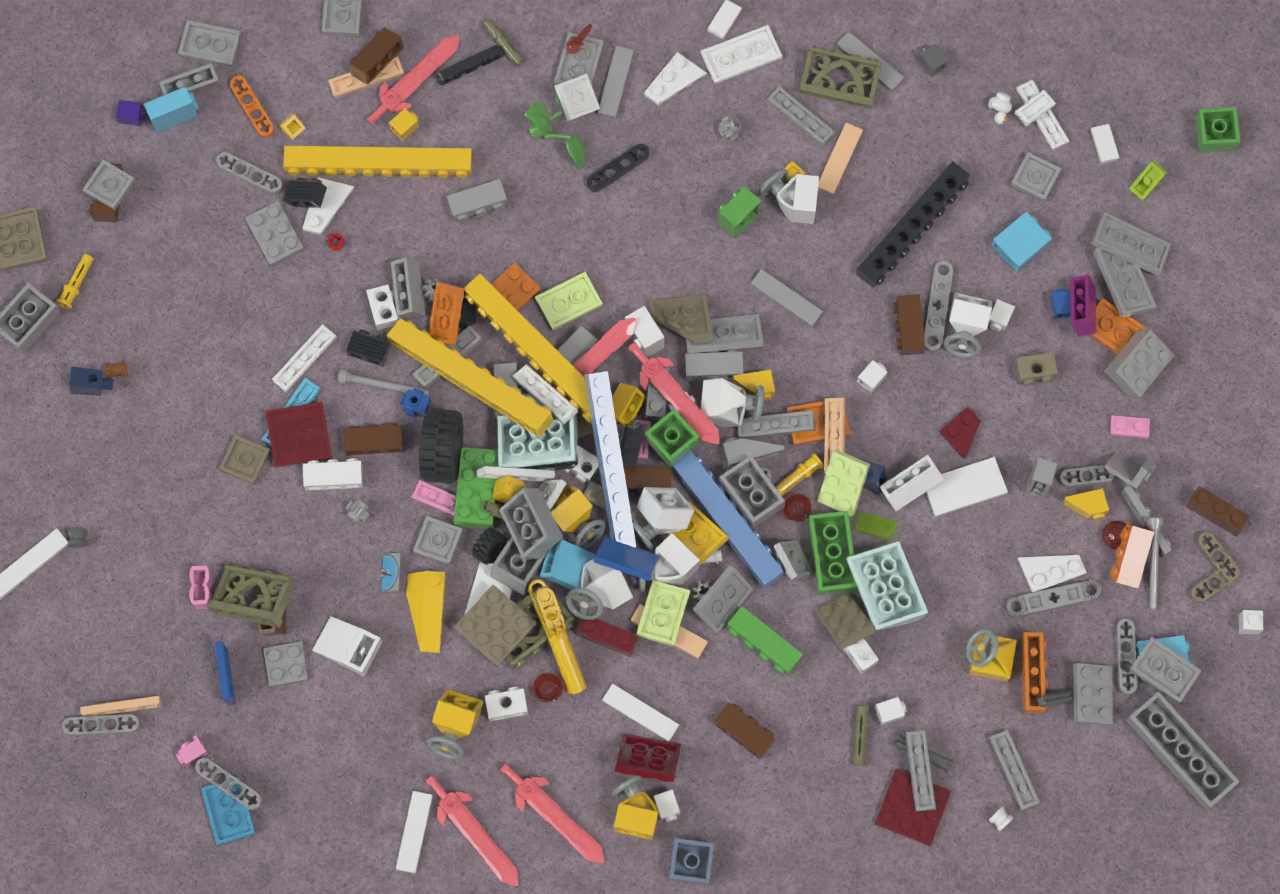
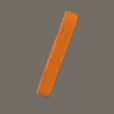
(251, 107)

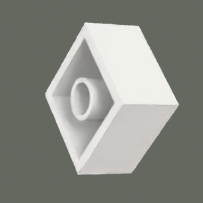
(646, 332)

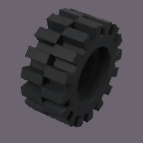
(488, 545)

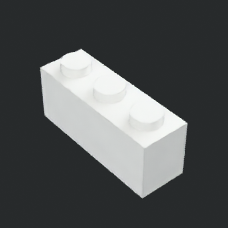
(333, 475)
(911, 483)

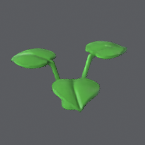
(541, 127)

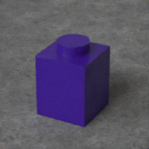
(130, 113)

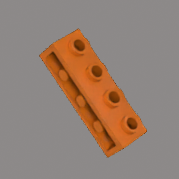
(1033, 671)

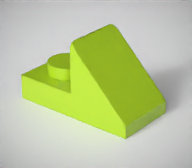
(1148, 180)

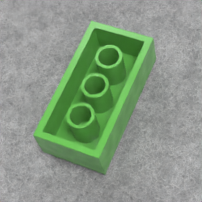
(473, 490)
(830, 547)

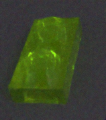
(876, 526)

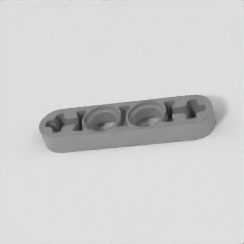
(251, 170)
(1126, 656)
(101, 725)
(228, 784)

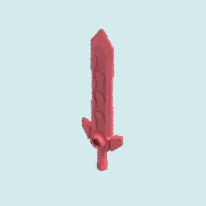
(394, 98)
(603, 348)
(673, 392)
(552, 813)
(471, 829)

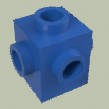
(419, 408)

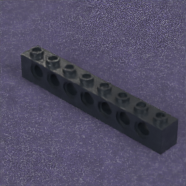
(952, 174)

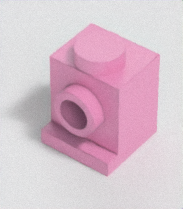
(191, 752)

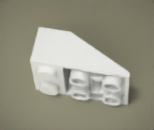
(348, 645)

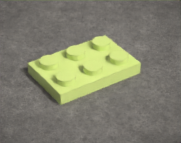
(569, 301)
(843, 482)
(663, 613)

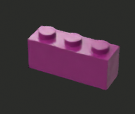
(1083, 305)

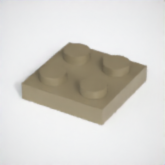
(244, 459)

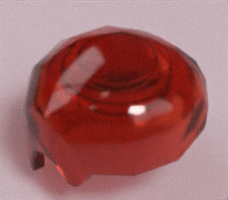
(802, 506)
(1112, 534)
(544, 683)

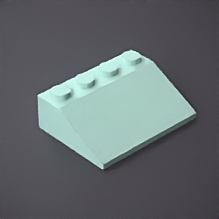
(522, 448)
(887, 586)

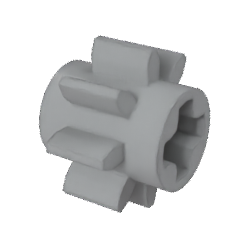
(729, 127)
(429, 289)
(357, 511)
(705, 587)

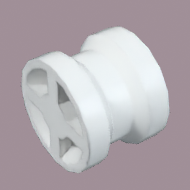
(1000, 818)

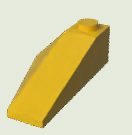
(426, 602)

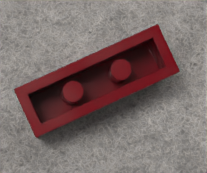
(608, 636)

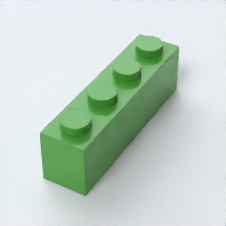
(764, 640)

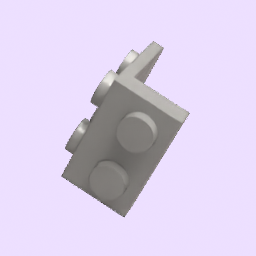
(1130, 472)

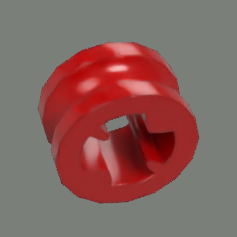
(340, 244)

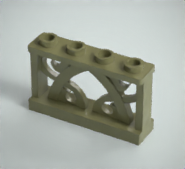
(857, 97)
(248, 579)
(540, 640)

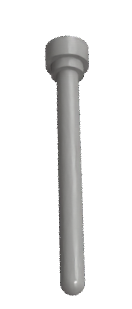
(347, 377)
(1155, 525)

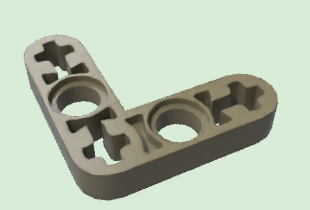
(1220, 574)

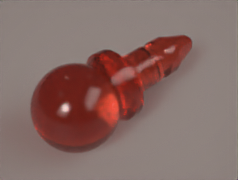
(573, 46)

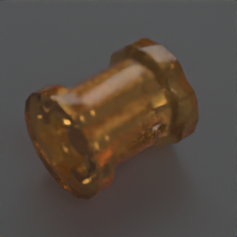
(116, 369)

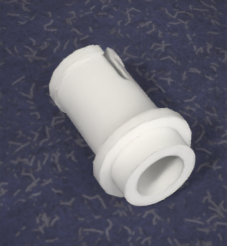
(715, 557)

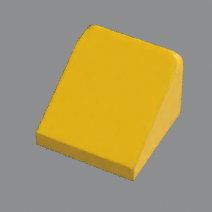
(292, 126)

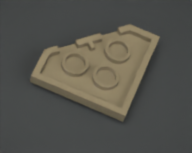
(684, 316)

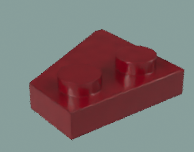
(961, 431)

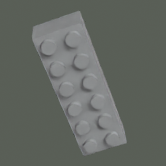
(1182, 751)

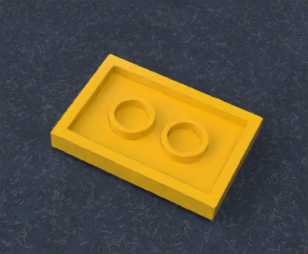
(701, 536)

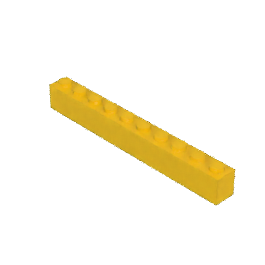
(378, 160)
(529, 342)
(470, 377)

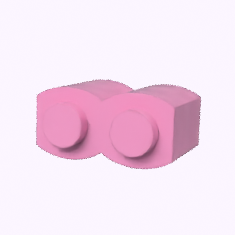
(201, 583)

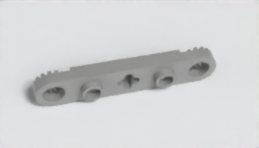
(939, 293)
(1039, 601)

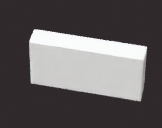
(724, 19)
(1035, 108)
(1104, 143)

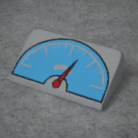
(390, 573)

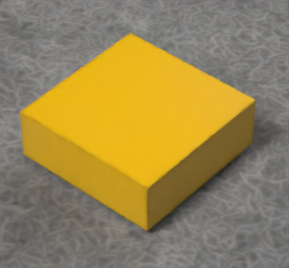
(793, 169)

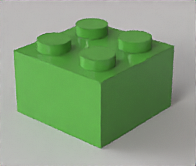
(1217, 129)
(739, 212)
(672, 438)

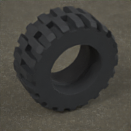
(441, 445)

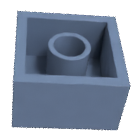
(691, 862)

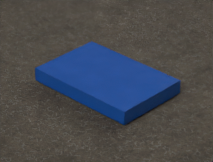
(626, 558)
(225, 673)

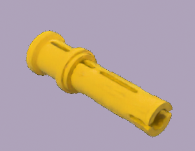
(71, 290)
(804, 471)

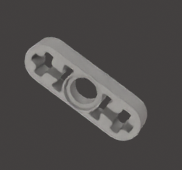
(1072, 473)

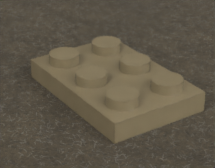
(844, 621)

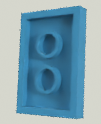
(227, 816)

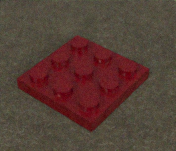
(298, 434)
(648, 758)
(899, 813)

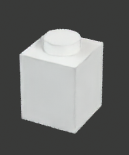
(1000, 316)
(872, 376)
(1250, 622)
(890, 710)
(667, 806)

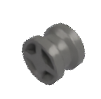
(77, 538)

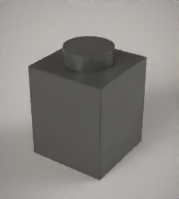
(933, 59)

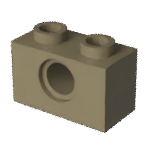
(1046, 364)

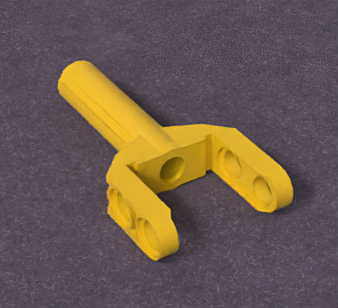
(556, 632)

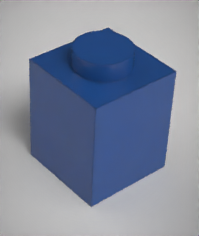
(1061, 304)

